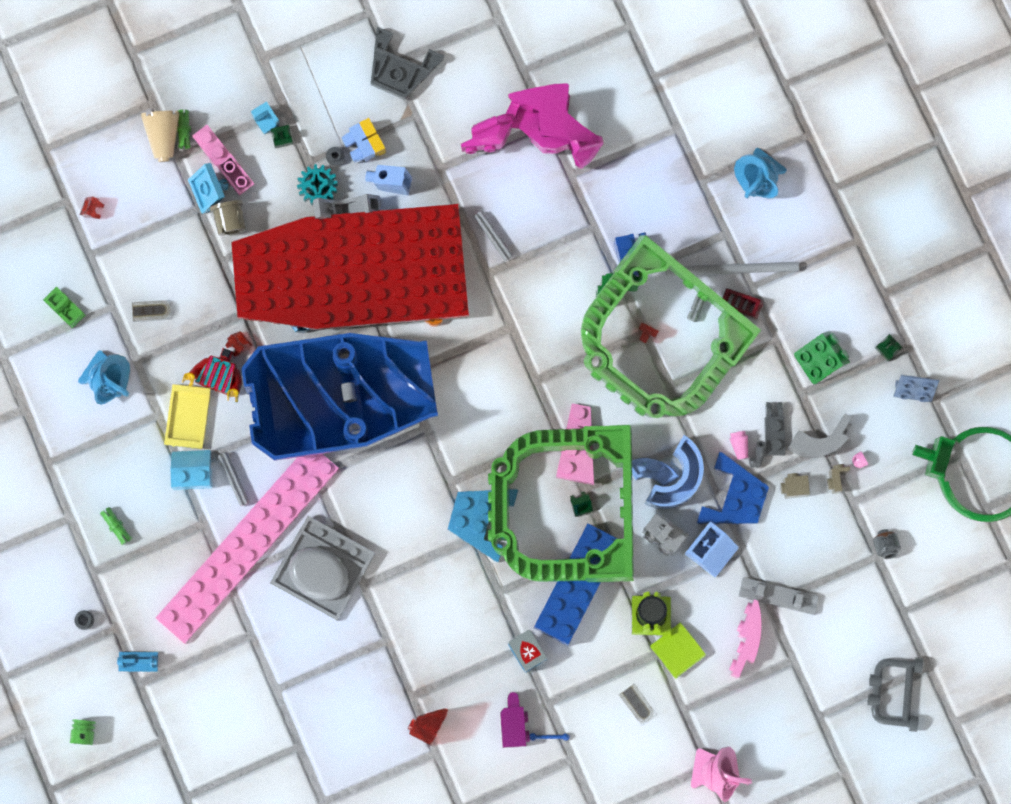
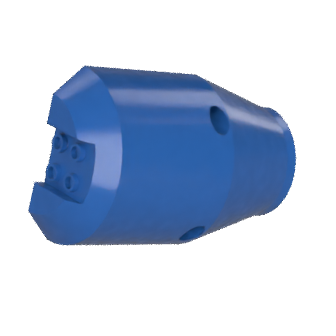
(302, 400)

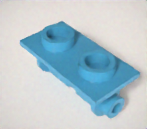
(137, 662)

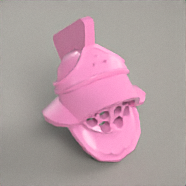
(717, 772)

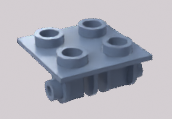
(915, 388)

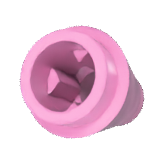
(739, 442)

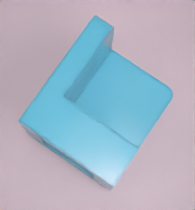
(265, 117)

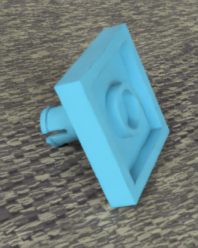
(207, 187)

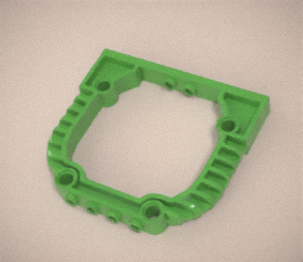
(734, 331)
(618, 558)

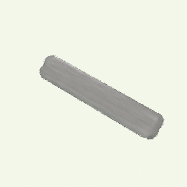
(493, 236)
(233, 479)

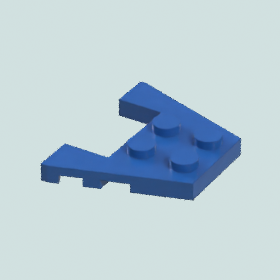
(743, 499)

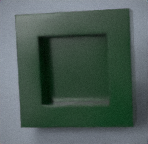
(281, 136)
(888, 347)
(581, 505)

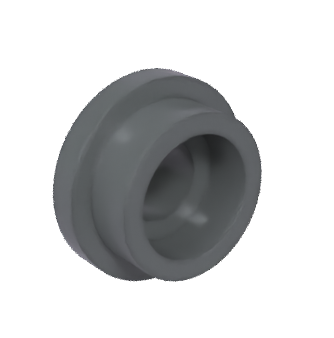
(335, 162)
(80, 615)

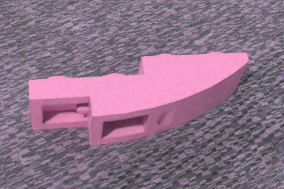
(223, 160)
(751, 632)

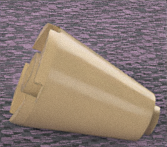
(161, 133)

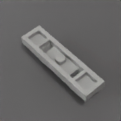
(778, 596)

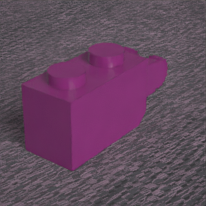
(513, 723)

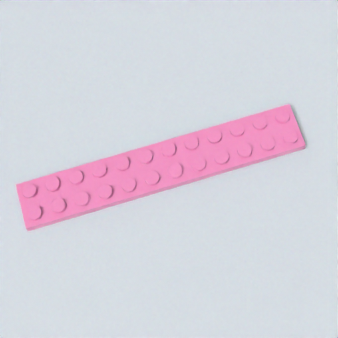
(246, 545)

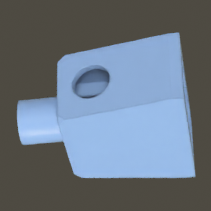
(390, 179)

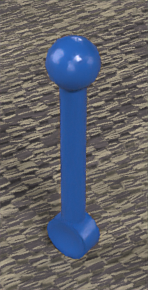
(565, 736)

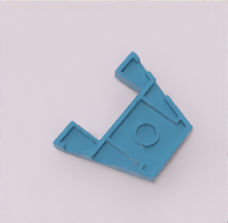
(470, 519)

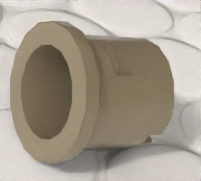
(228, 217)

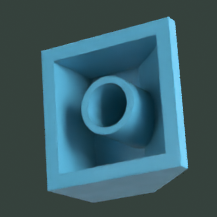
(191, 470)

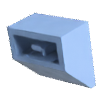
(712, 549)

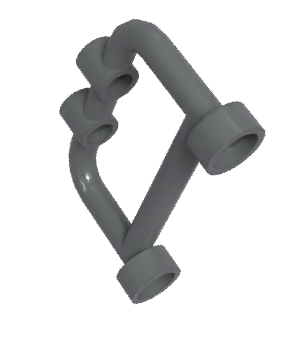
(876, 681)

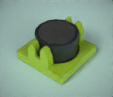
(651, 614)

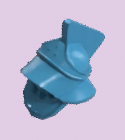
(758, 174)
(107, 376)

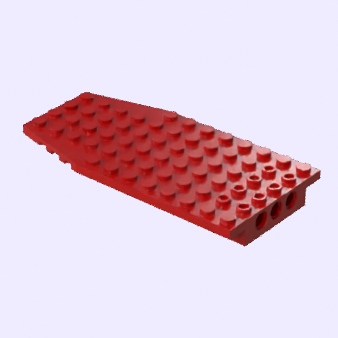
(354, 269)

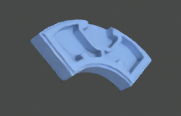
(653, 469)

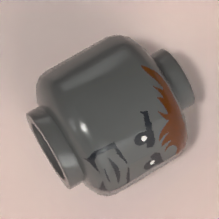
(886, 544)

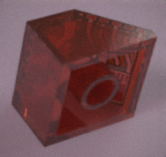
(427, 725)

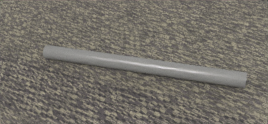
(740, 268)

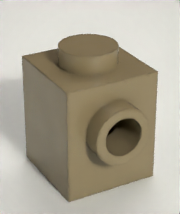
(795, 486)

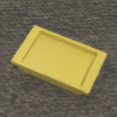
(187, 416)

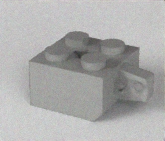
(664, 534)

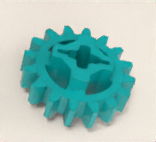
(309, 185)

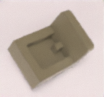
(834, 479)

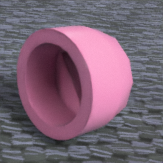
(859, 460)

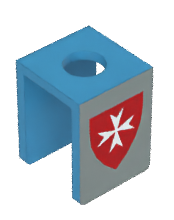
(527, 651)

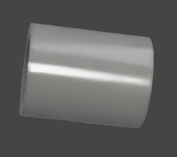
(348, 392)

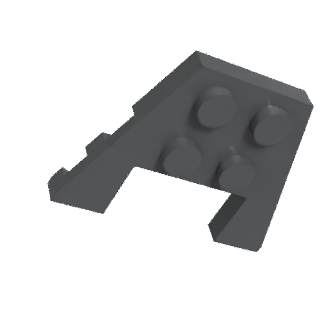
(398, 74)

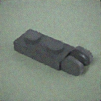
(774, 431)

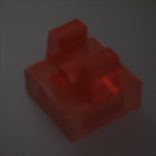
(89, 207)
(647, 332)
(239, 342)

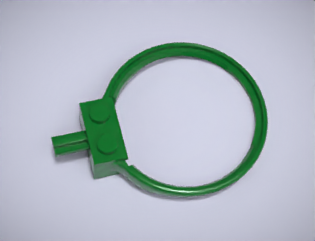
(937, 465)

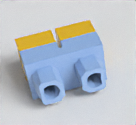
(366, 140)

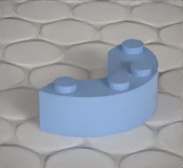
(685, 488)

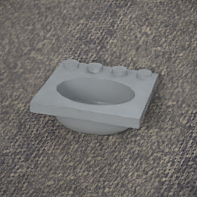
(322, 568)

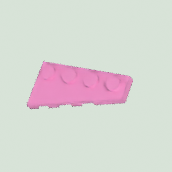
(576, 464)

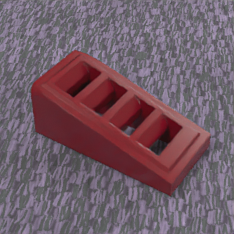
(751, 300)

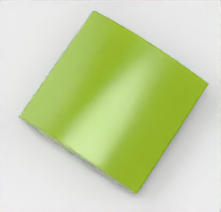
(678, 651)

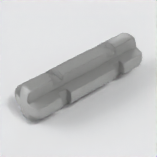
(695, 309)

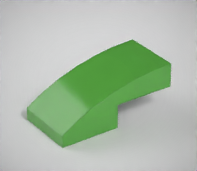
(64, 307)

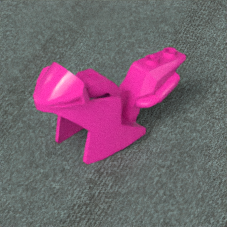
(544, 119)

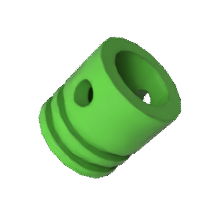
(82, 727)

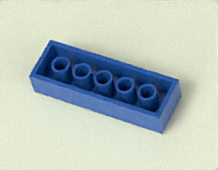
(571, 598)

